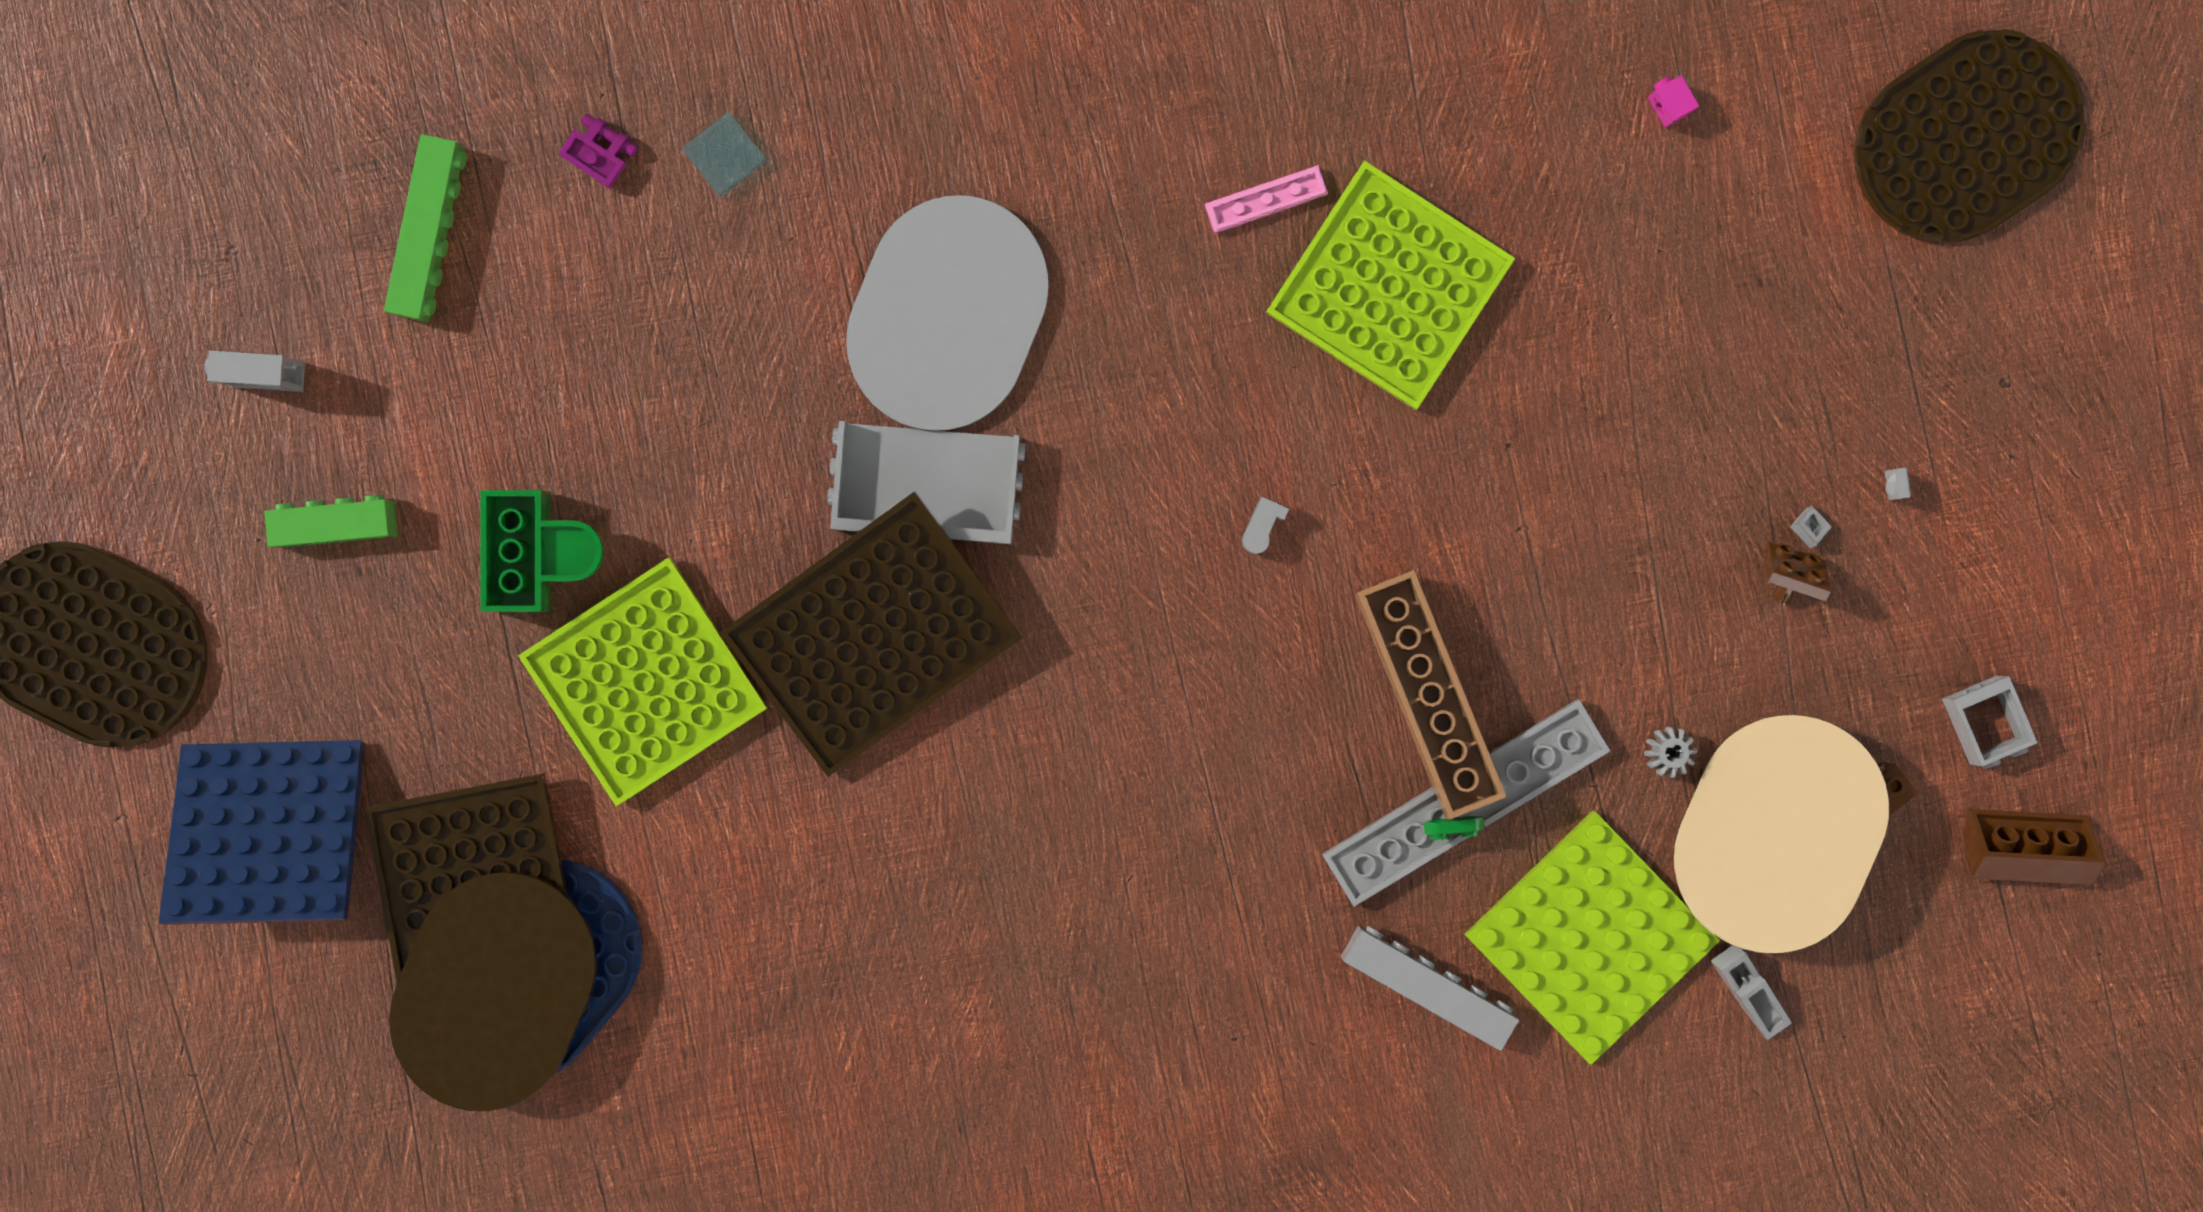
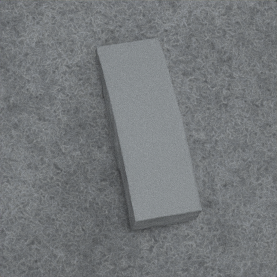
(1751, 991)

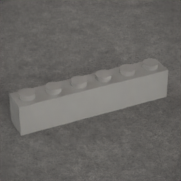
(1429, 987)

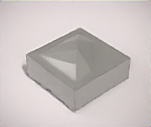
(1897, 483)
(1810, 526)

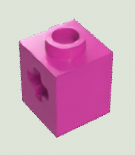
(1672, 100)

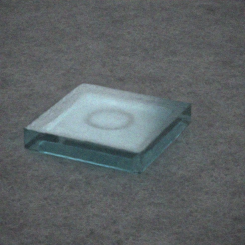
(724, 154)

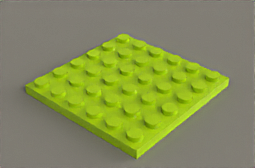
(1390, 285)
(643, 681)
(1591, 937)

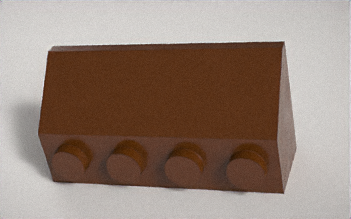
(2032, 847)

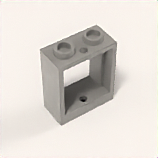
(255, 371)
(2013, 710)

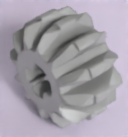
(1665, 762)

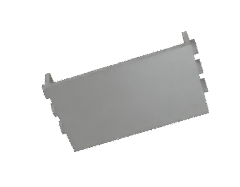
(959, 476)

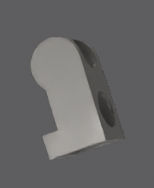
(1256, 535)

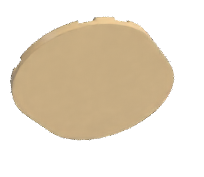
(1781, 834)

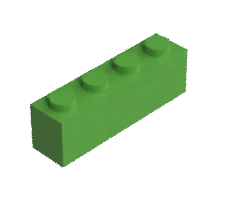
(330, 523)

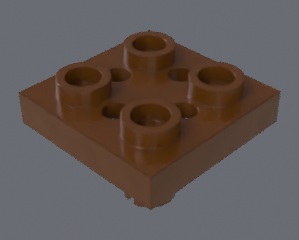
(1795, 573)

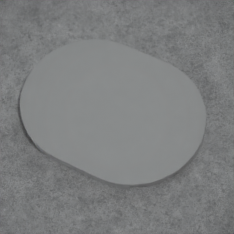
(947, 313)

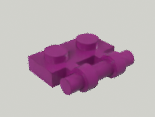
(594, 159)

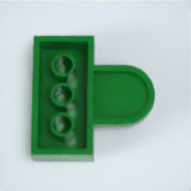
(528, 550)

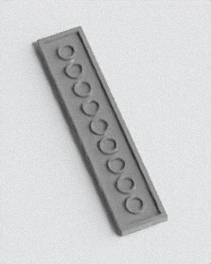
(1525, 768)

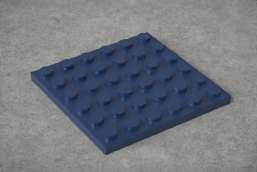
(262, 832)

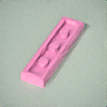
(1266, 199)

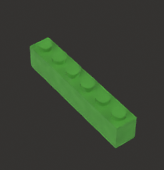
(425, 228)

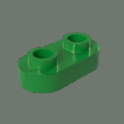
(1441, 828)

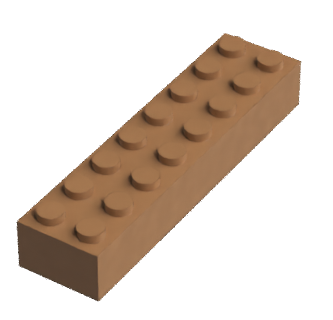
(1430, 695)

